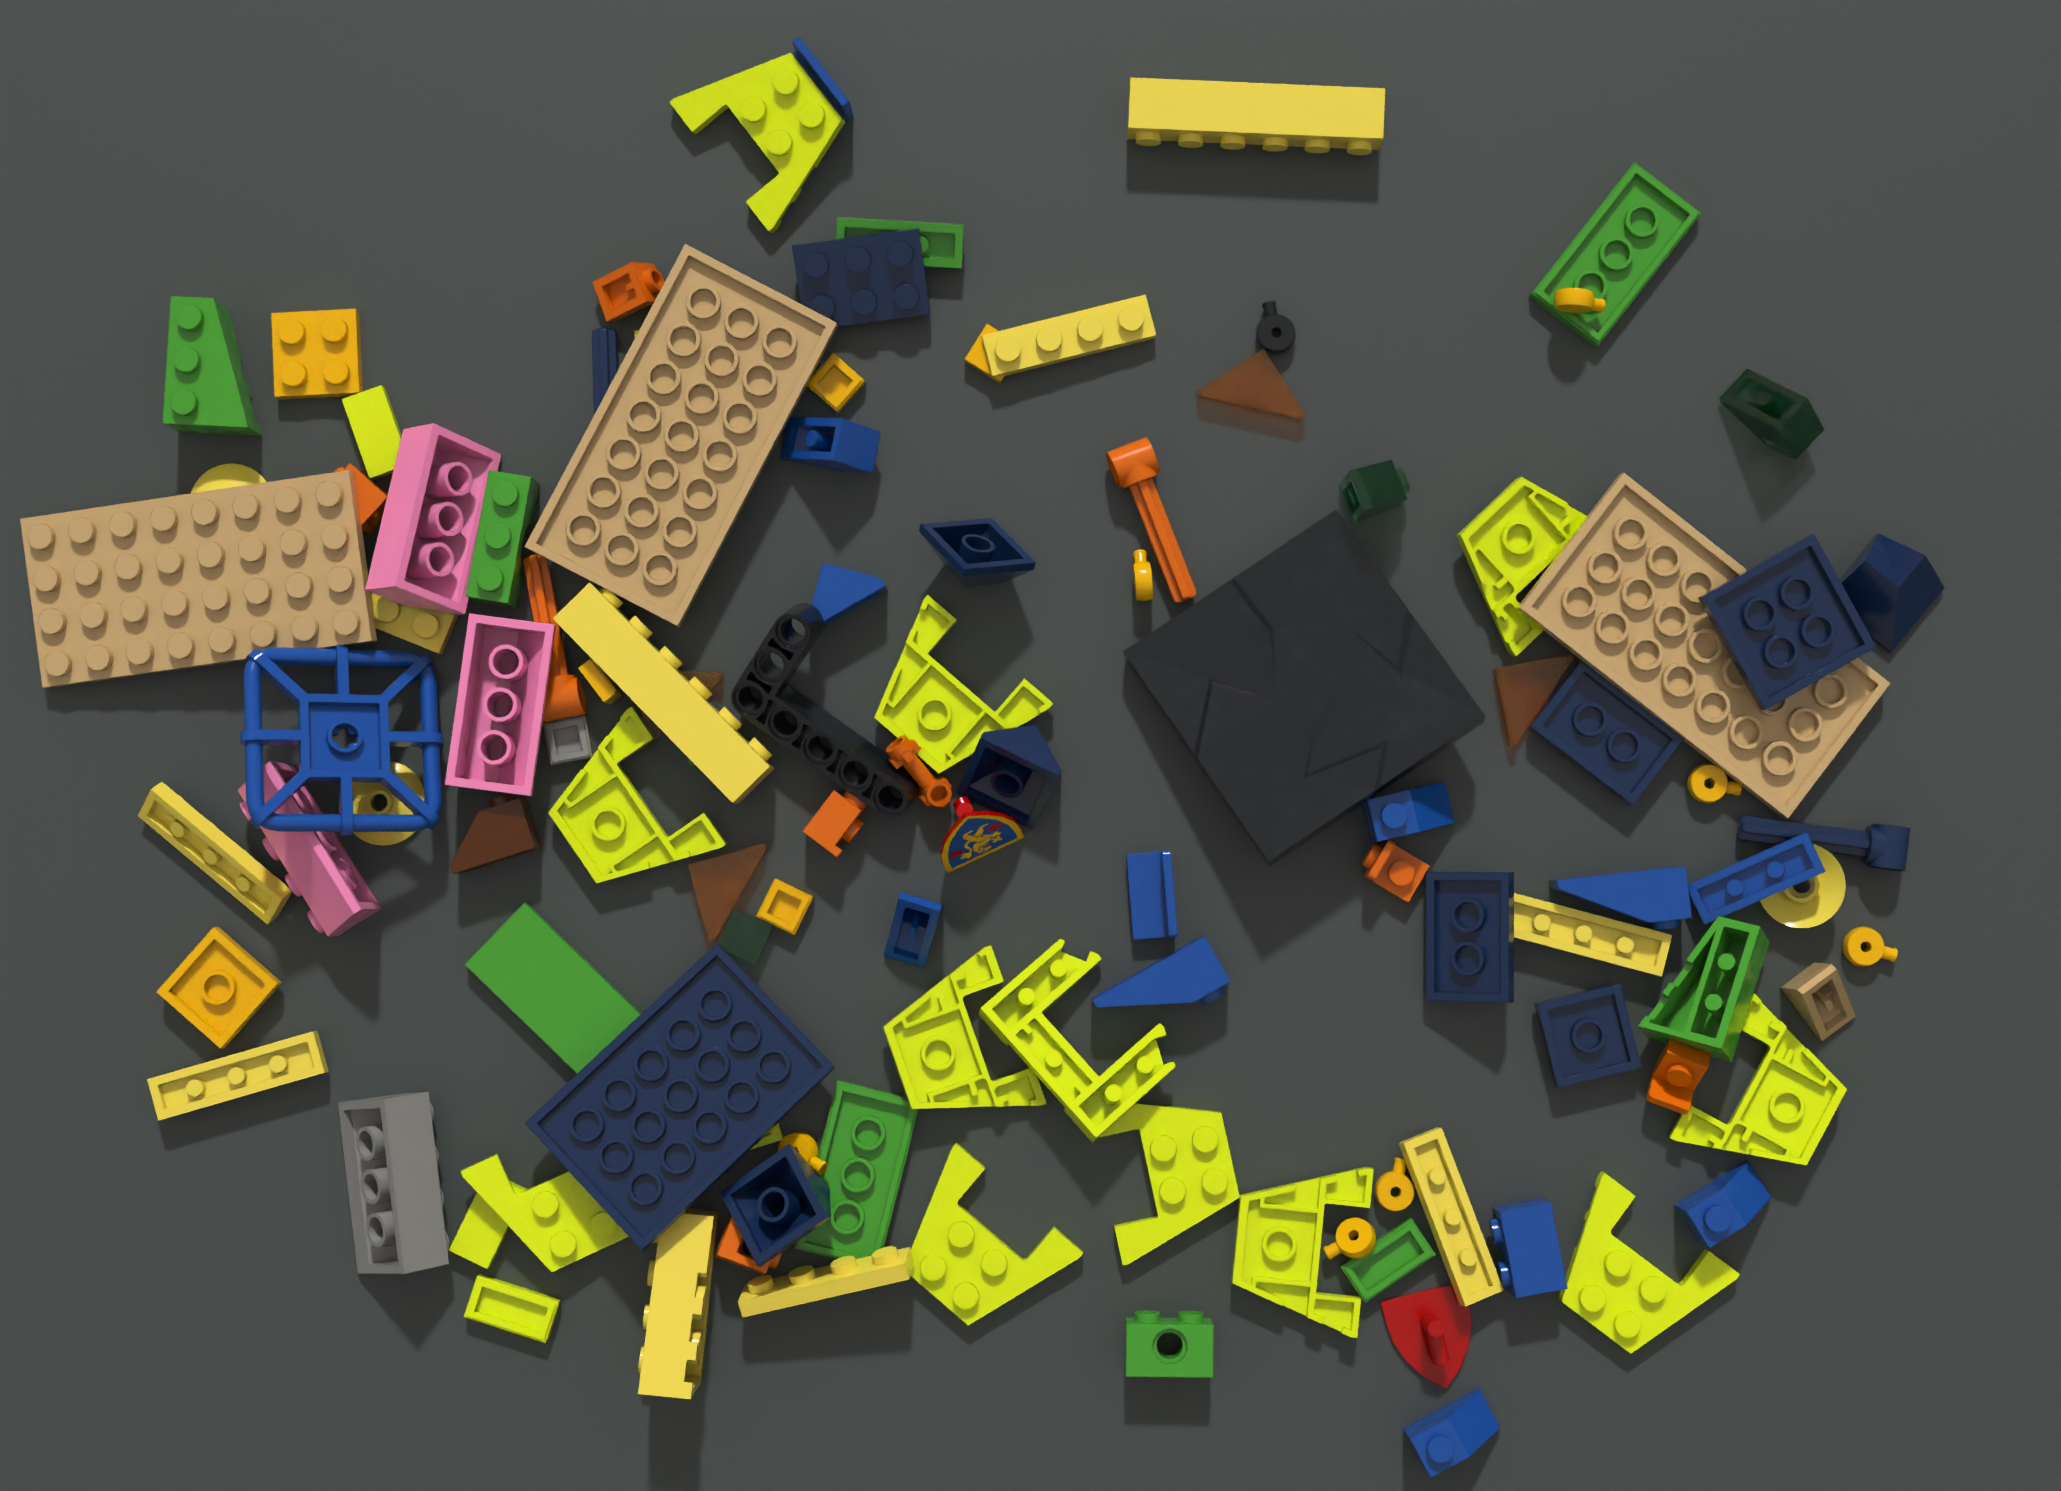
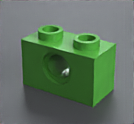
(1191, 1358)

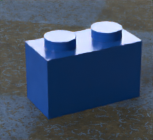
(1528, 1248)

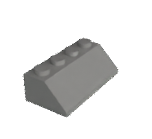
(394, 1183)

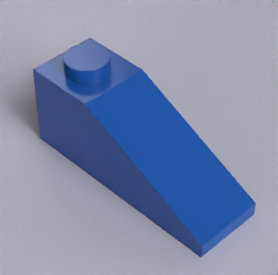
(1640, 895)
(1177, 978)

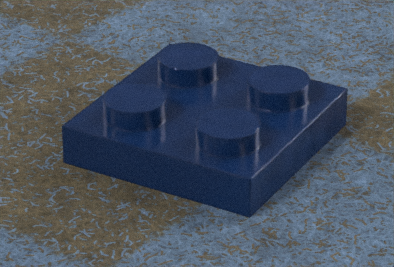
(1587, 1035)

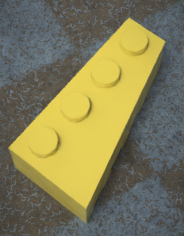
(678, 1307)

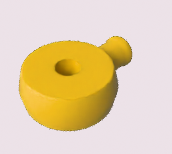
(1577, 301)
(1142, 576)
(1718, 780)
(1874, 947)
(807, 1148)
(1392, 1179)
(1344, 1239)

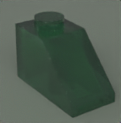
(1773, 413)
(1374, 489)

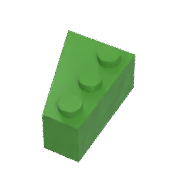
(205, 371)
(1712, 991)

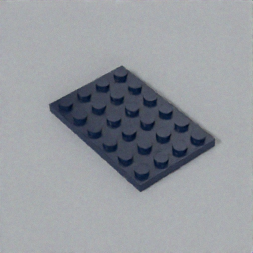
(679, 1096)

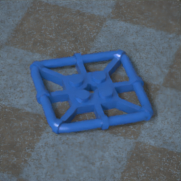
(323, 759)

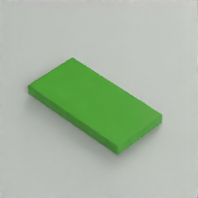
(1618, 251)
(552, 988)
(865, 1161)

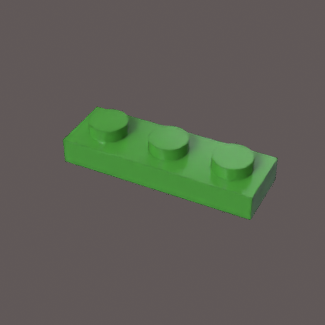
(940, 241)

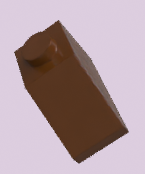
(497, 835)

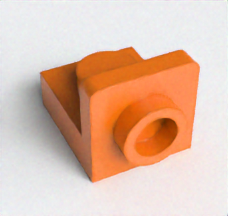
(628, 290)
(1394, 869)
(1677, 1076)

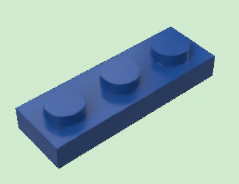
(1756, 878)

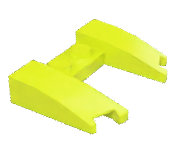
(1019, 1021)

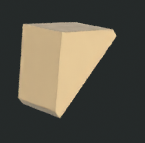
(1820, 999)

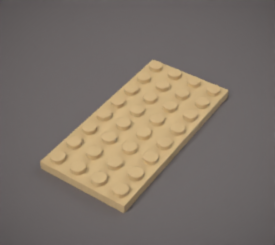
(681, 435)
(197, 578)
(1632, 612)

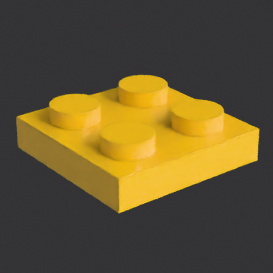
(316, 354)
(219, 987)

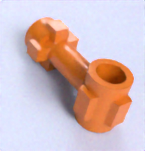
(932, 790)

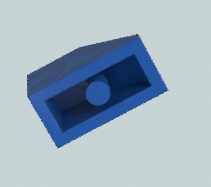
(831, 444)
(1408, 812)
(1724, 1205)
(1452, 1432)

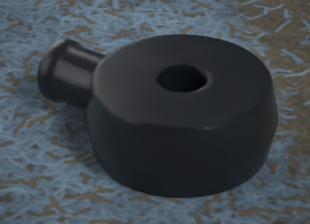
(1274, 322)

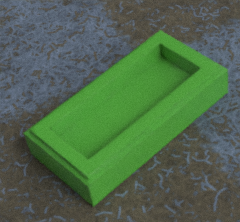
(1391, 1259)

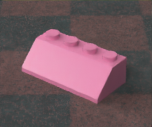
(431, 520)
(500, 704)
(315, 861)

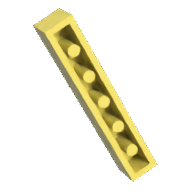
(1255, 115)
(664, 692)

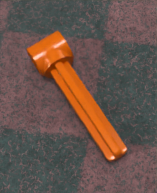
(1134, 468)
(564, 691)

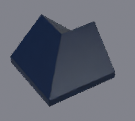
(977, 551)
(1890, 589)
(1011, 773)
(777, 1203)

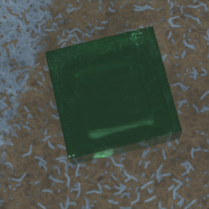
(745, 936)

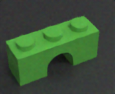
(504, 517)

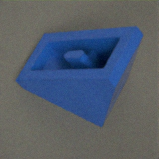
(843, 590)
(913, 929)

